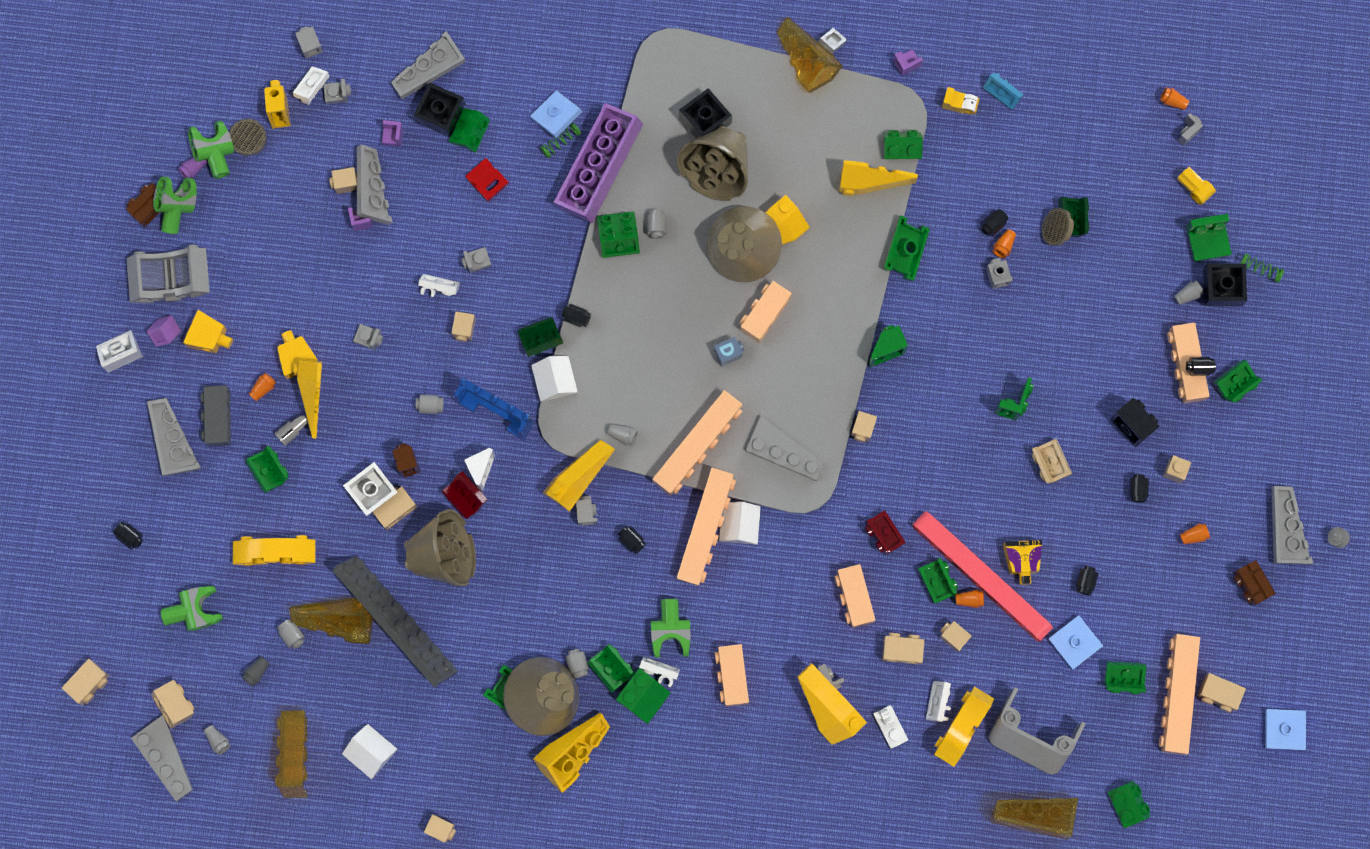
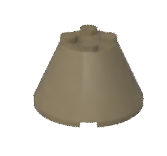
(716, 164)
(744, 244)
(442, 550)
(541, 696)

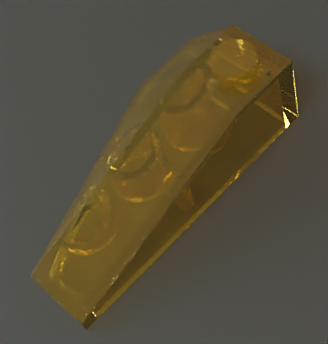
(810, 59)
(337, 617)

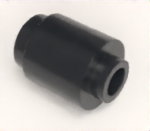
(994, 222)
(576, 315)
(1200, 366)
(1139, 488)
(128, 535)
(631, 540)
(1086, 580)

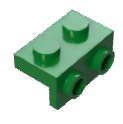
(469, 129)
(903, 145)
(1237, 382)
(267, 469)
(938, 581)
(611, 668)
(1125, 677)
(1129, 804)

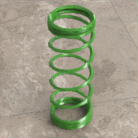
(572, 126)
(1279, 272)

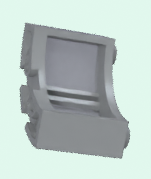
(168, 275)

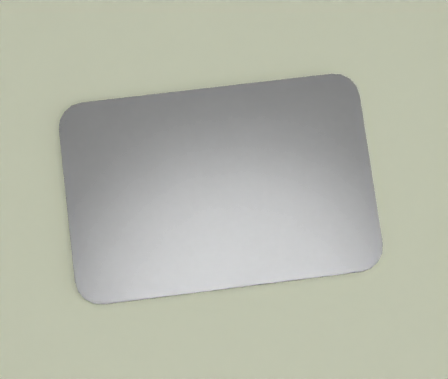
(662, 311)

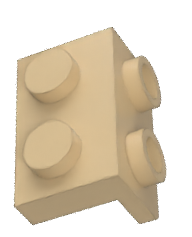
(1051, 462)

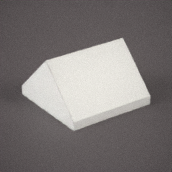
(118, 351)
(554, 378)
(480, 466)
(740, 523)
(369, 751)

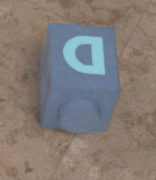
(729, 351)

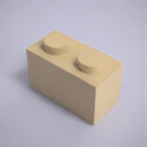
(395, 509)
(903, 649)
(86, 682)
(1221, 692)
(173, 704)

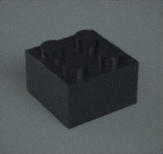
(439, 109)
(704, 114)
(1225, 285)
(1135, 421)

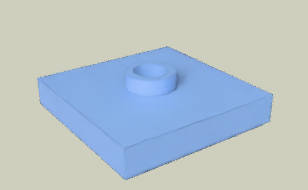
(556, 114)
(1075, 642)
(1285, 729)

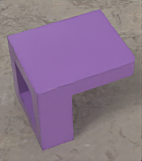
(907, 62)
(392, 133)
(358, 222)
(163, 330)

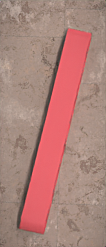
(982, 576)

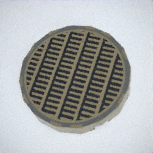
(248, 137)
(1057, 227)

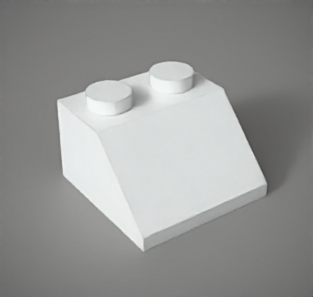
(370, 489)

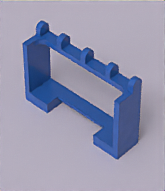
(471, 395)

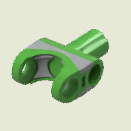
(212, 149)
(174, 203)
(191, 609)
(670, 628)

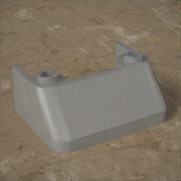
(1026, 747)

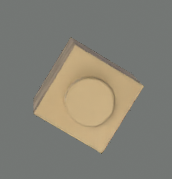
(344, 180)
(463, 326)
(863, 427)
(1176, 469)
(954, 636)
(440, 829)

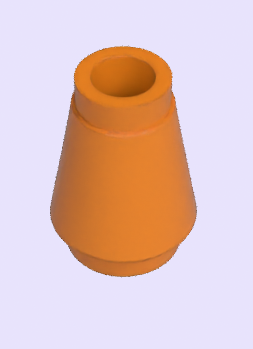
(1173, 98)
(1004, 244)
(262, 386)
(1196, 534)
(970, 598)

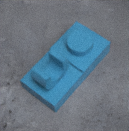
(1002, 90)

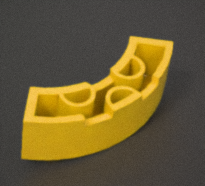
(274, 550)
(959, 733)

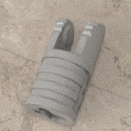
(296, 425)

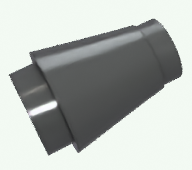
(254, 673)

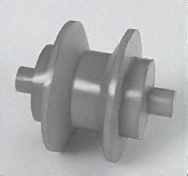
(1338, 537)

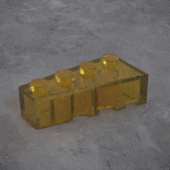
(292, 754)
(1042, 816)

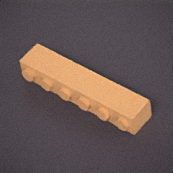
(697, 443)
(705, 527)
(1180, 694)

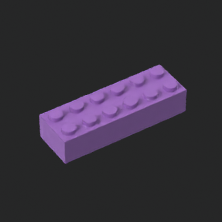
(598, 163)

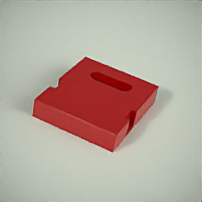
(483, 176)

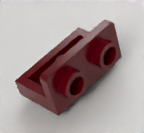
(464, 495)
(884, 532)

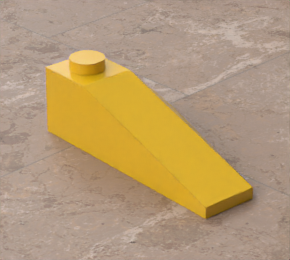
(860, 178)
(788, 219)
(309, 382)
(573, 480)
(833, 713)
(566, 755)

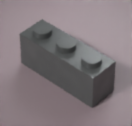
(216, 416)

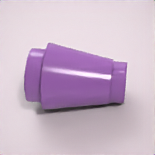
(190, 167)

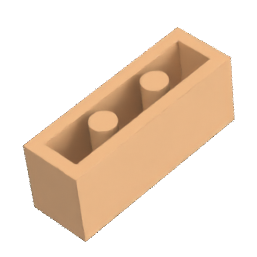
(765, 311)
(854, 596)
(732, 675)

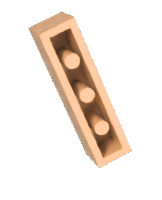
(1186, 345)

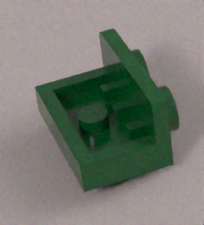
(1079, 213)
(540, 336)

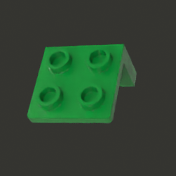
(618, 234)
(1209, 237)
(1009, 409)

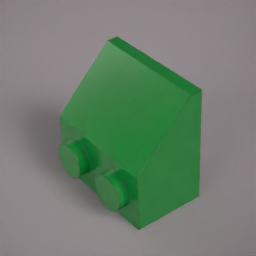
(889, 346)
(643, 696)

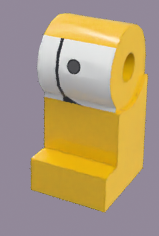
(960, 102)

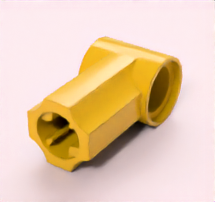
(1199, 189)

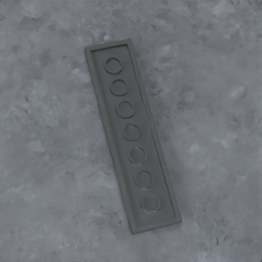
(395, 621)

